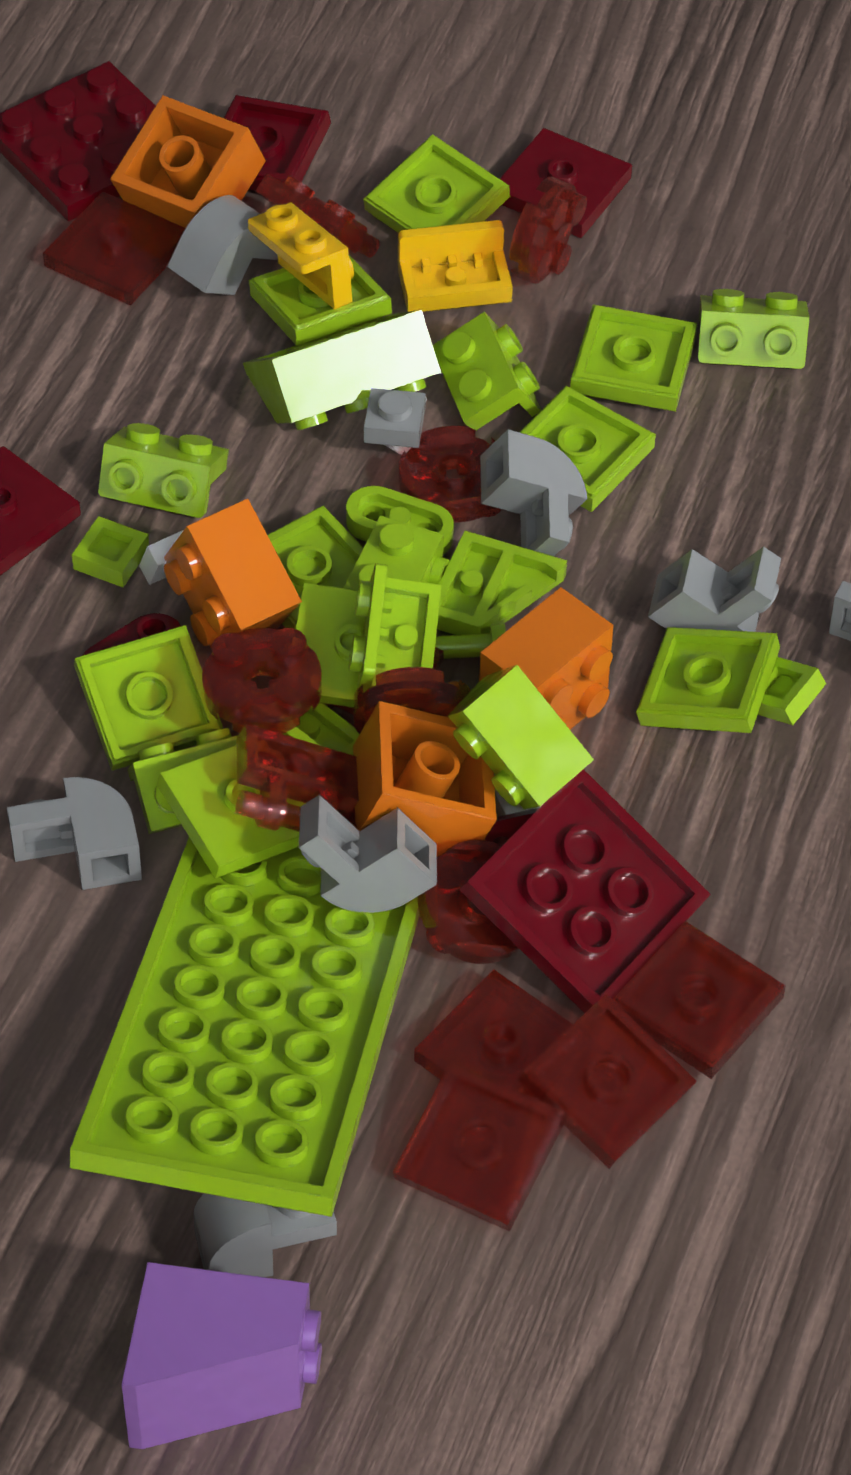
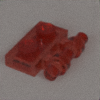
(329, 215)
(292, 770)

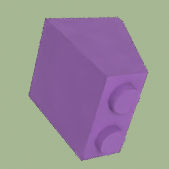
(216, 1352)

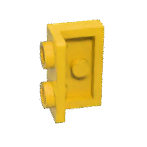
(307, 252)
(453, 266)

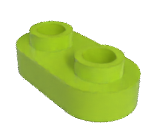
(375, 501)

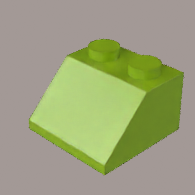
(518, 738)

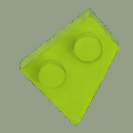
(492, 583)

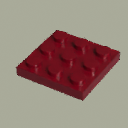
(75, 136)
(585, 892)

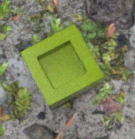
(110, 551)
(790, 690)

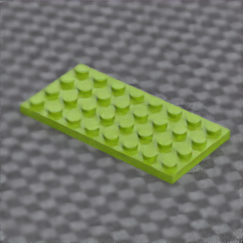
(247, 1038)

